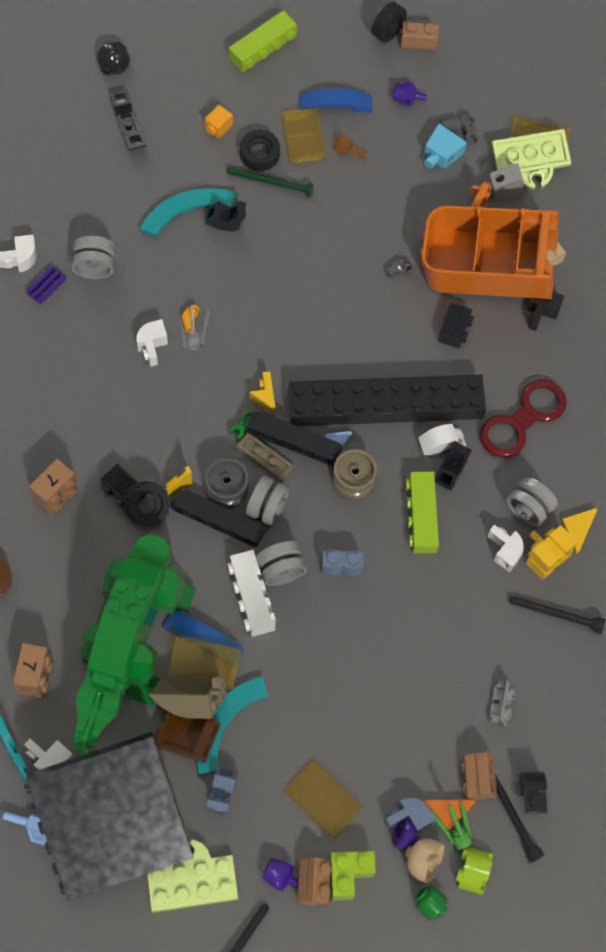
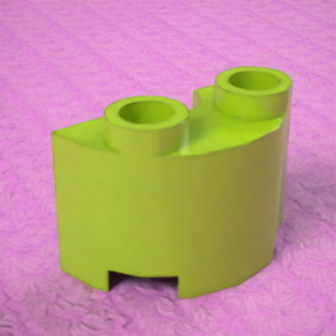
(475, 870)

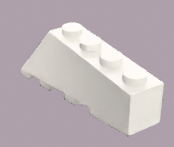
(252, 593)

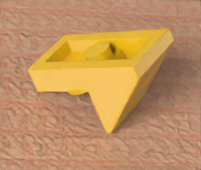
(264, 397)

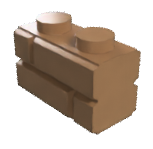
(419, 35)
(480, 776)
(314, 881)

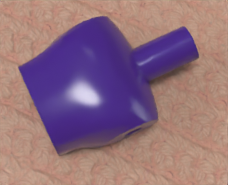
(406, 93)
(279, 874)

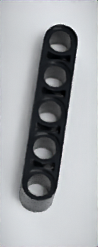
(294, 438)
(218, 517)

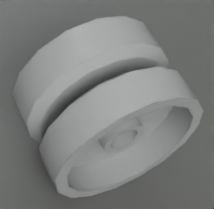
(93, 257)
(267, 500)
(531, 502)
(281, 563)

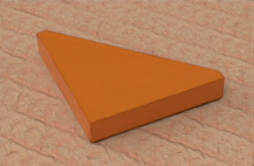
(441, 809)

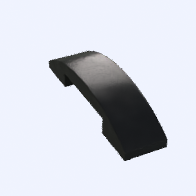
(126, 120)

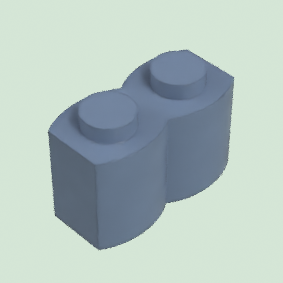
(346, 563)

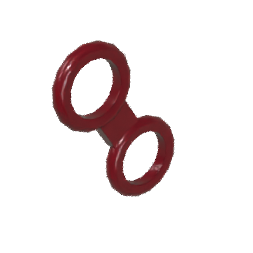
(523, 418)

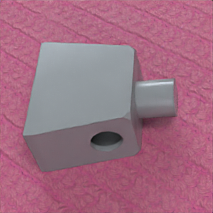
(506, 183)

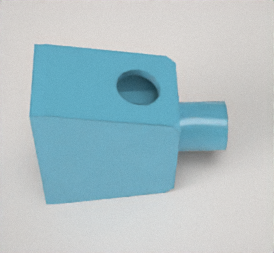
(443, 148)

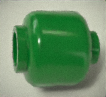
(431, 902)

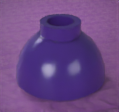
(404, 835)

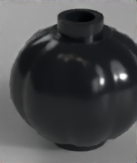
(113, 58)

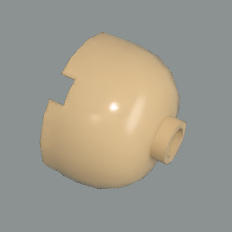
(423, 859)

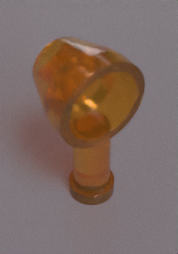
(344, 144)

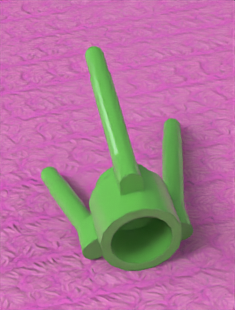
(461, 836)

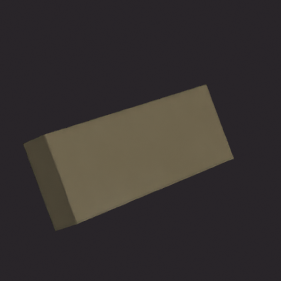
(265, 457)

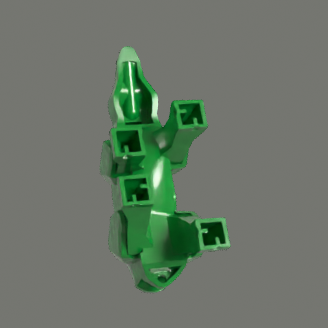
(117, 645)

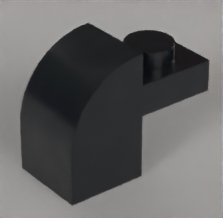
(225, 217)
(544, 307)
(453, 466)
(533, 788)

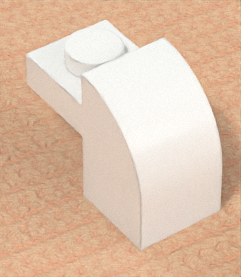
(23, 256)
(151, 336)
(440, 439)
(510, 549)
(55, 754)

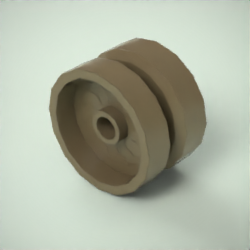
(354, 474)

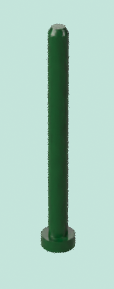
(271, 180)

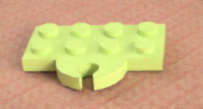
(535, 154)
(193, 882)

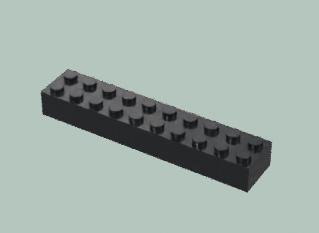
(386, 400)

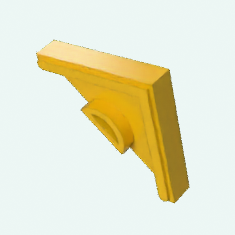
(183, 481)
(578, 526)

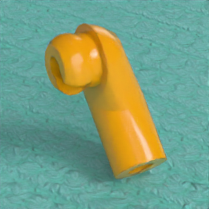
(186, 317)

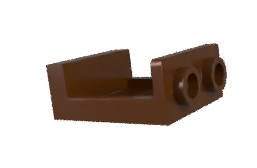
(187, 736)

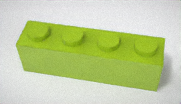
(263, 41)
(423, 512)

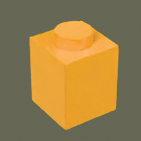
(218, 121)

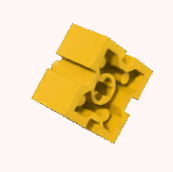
(550, 552)

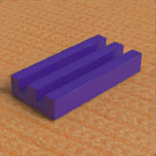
(43, 282)

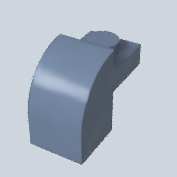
(222, 789)
(412, 810)

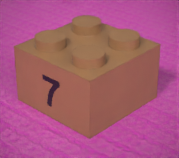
(54, 487)
(33, 670)

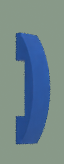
(336, 99)
(186, 626)

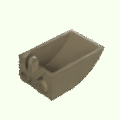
(190, 695)

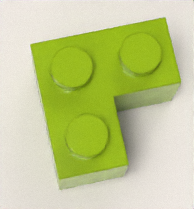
(346, 867)

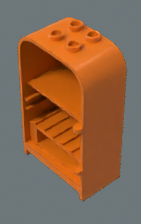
(490, 251)

